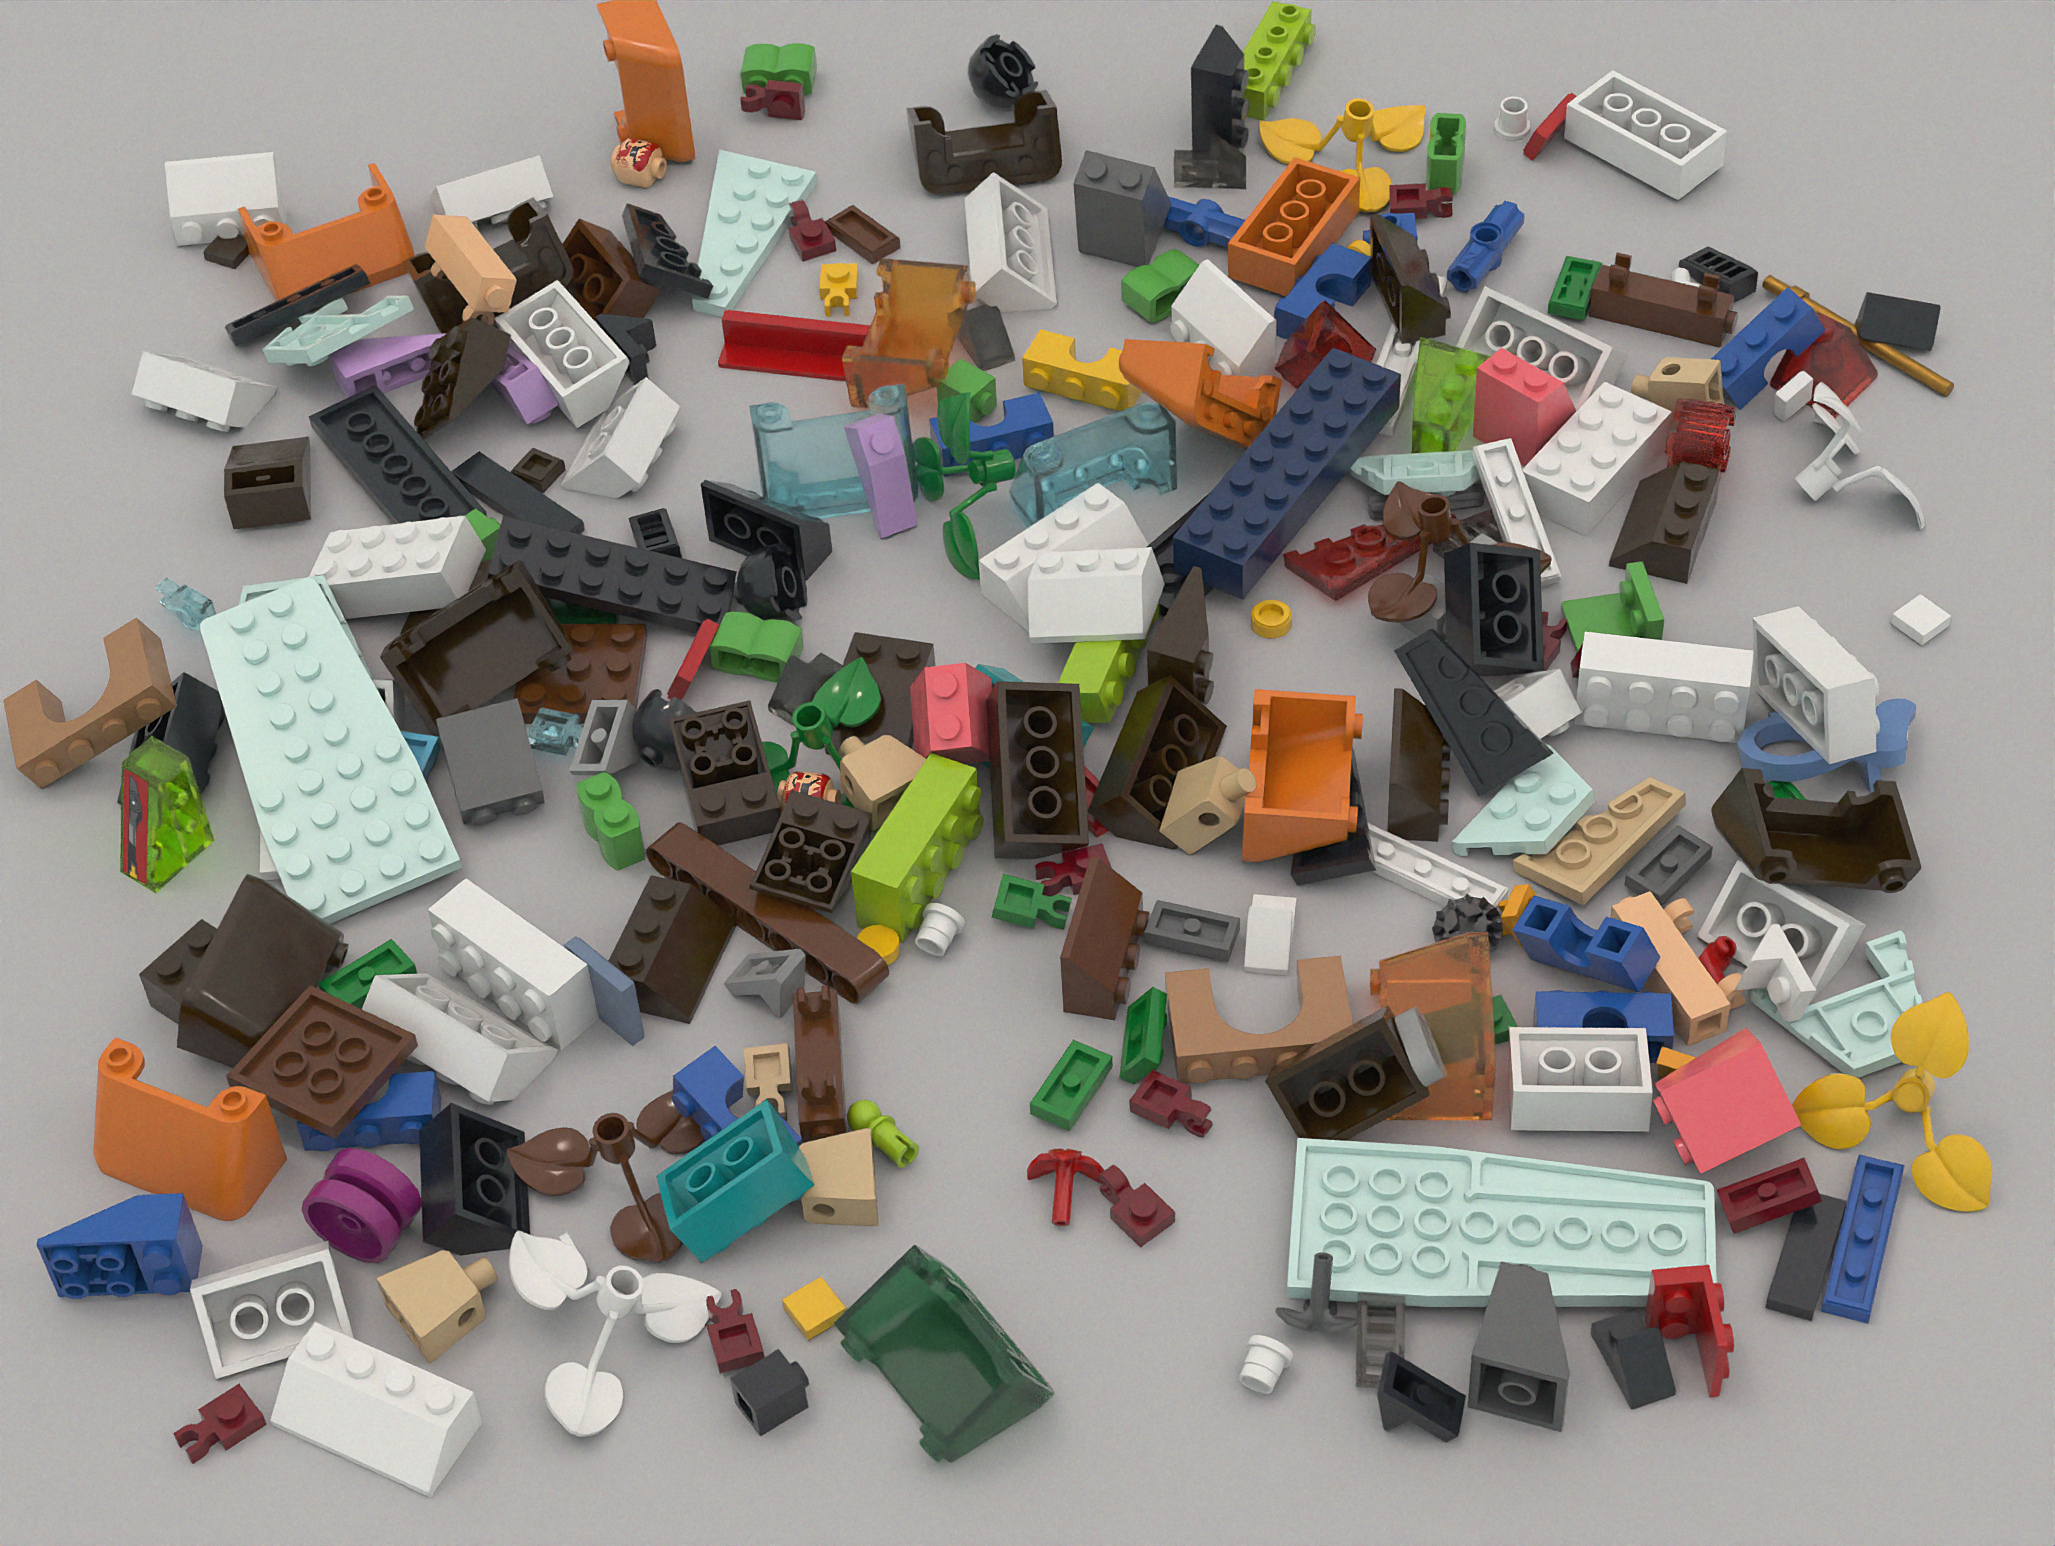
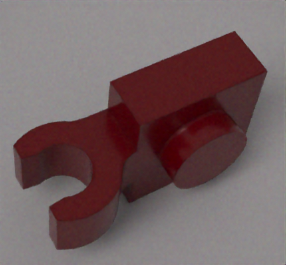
(779, 98)
(1418, 200)
(808, 236)
(1167, 1100)
(1135, 1211)

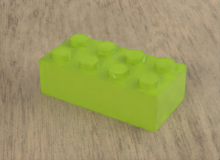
(917, 846)

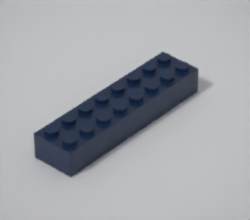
(1287, 473)

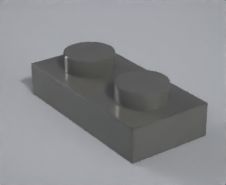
(1669, 864)
(1192, 930)

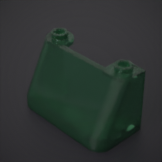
(942, 1355)

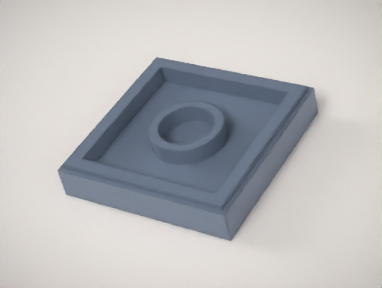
(613, 992)

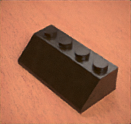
(1159, 737)
(1036, 769)

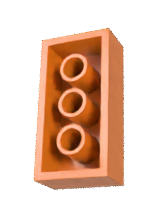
(1293, 225)

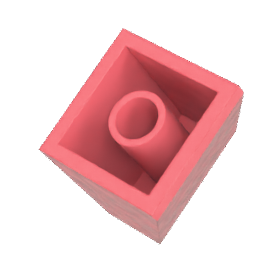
(1518, 404)
(951, 712)
(1725, 1102)

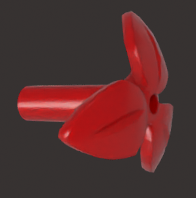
(1065, 1164)

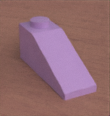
(382, 362)
(524, 389)
(883, 472)

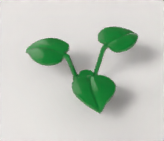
(985, 469)
(846, 698)

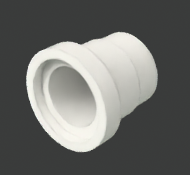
(1512, 119)
(938, 928)
(1264, 1363)

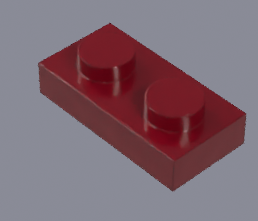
(1769, 1195)

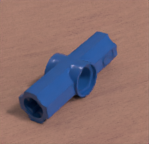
(1201, 222)
(1485, 246)

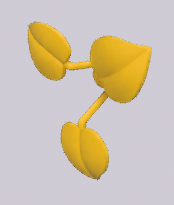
(1395, 128)
(1934, 1039)

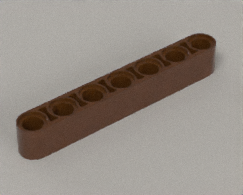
(780, 924)

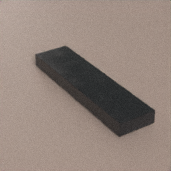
(296, 304)
(512, 495)

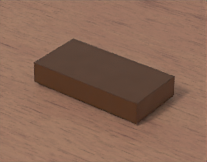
(863, 234)

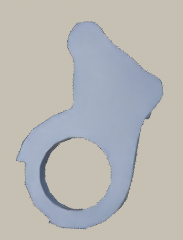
(1891, 747)

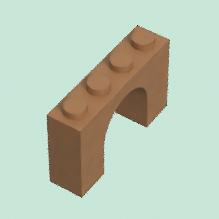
(135, 696)
(1213, 1050)

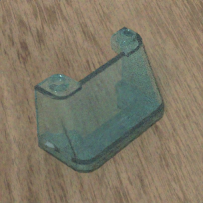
(1125, 445)
(811, 461)

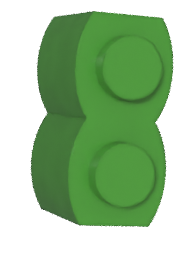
(787, 64)
(1446, 151)
(1156, 286)
(755, 645)
(611, 821)

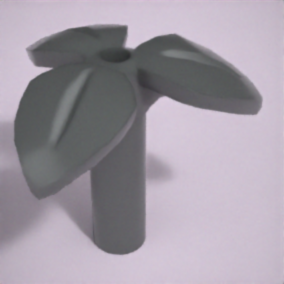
(1318, 1308)

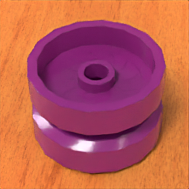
(362, 1205)

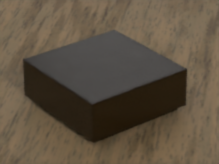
(227, 252)
(539, 469)

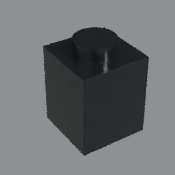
(770, 1391)

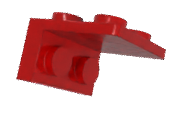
(1690, 1303)

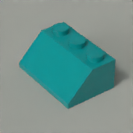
(733, 1182)

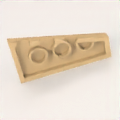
(1603, 842)

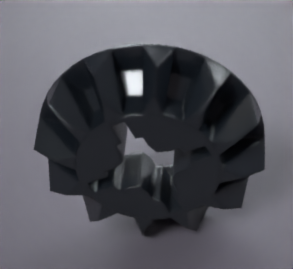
(1472, 909)

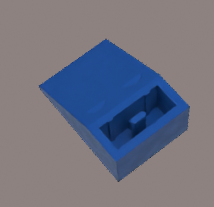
(126, 1250)

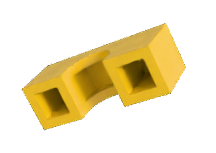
(1053, 368)

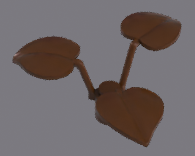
(1406, 516)
(556, 1158)

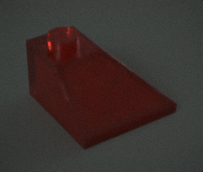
(1314, 340)
(1832, 359)

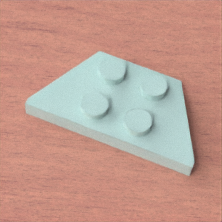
(1428, 472)
(1529, 811)

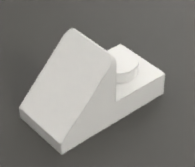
(1270, 934)
(1781, 973)

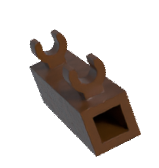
(1663, 304)
(819, 1064)

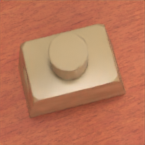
(1680, 379)
(877, 774)
(1205, 802)
(842, 1180)
(437, 1300)

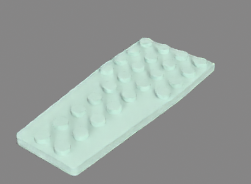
(323, 756)
(1445, 1218)

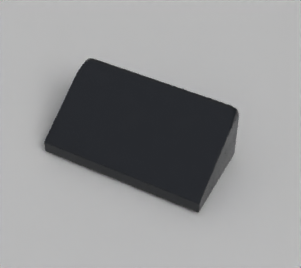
(1898, 321)

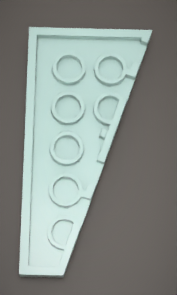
(745, 223)

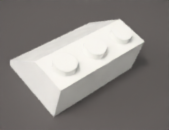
(210, 190)
(493, 192)
(1226, 318)
(199, 391)
(623, 443)
(1093, 595)
(1814, 928)
(1579, 1079)
(268, 1307)

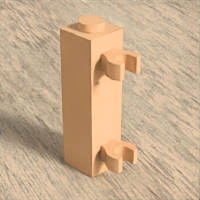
(470, 266)
(1698, 1003)

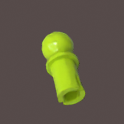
(884, 1133)

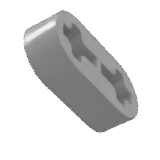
(1420, 1046)

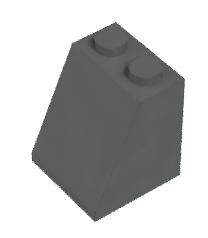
(1119, 209)
(490, 762)
(1520, 1352)

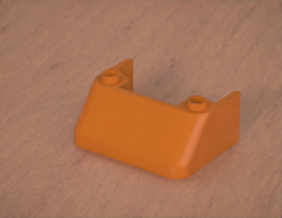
(648, 77)
(369, 238)

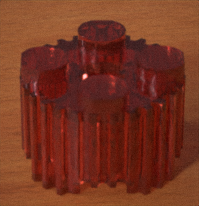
(1701, 434)

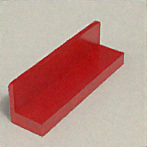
(787, 344)

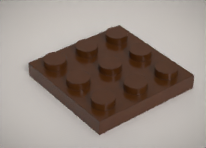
(602, 667)
(323, 1061)

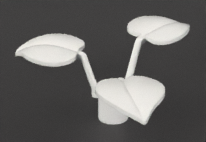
(1824, 471)
(551, 1270)

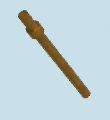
(1880, 349)

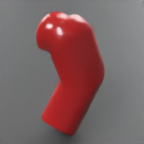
(1718, 957)

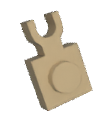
(768, 1074)

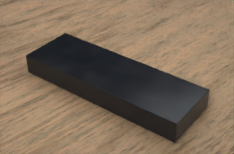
(1806, 1258)

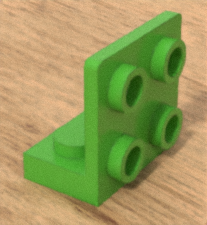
(1627, 613)

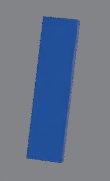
(1863, 1239)

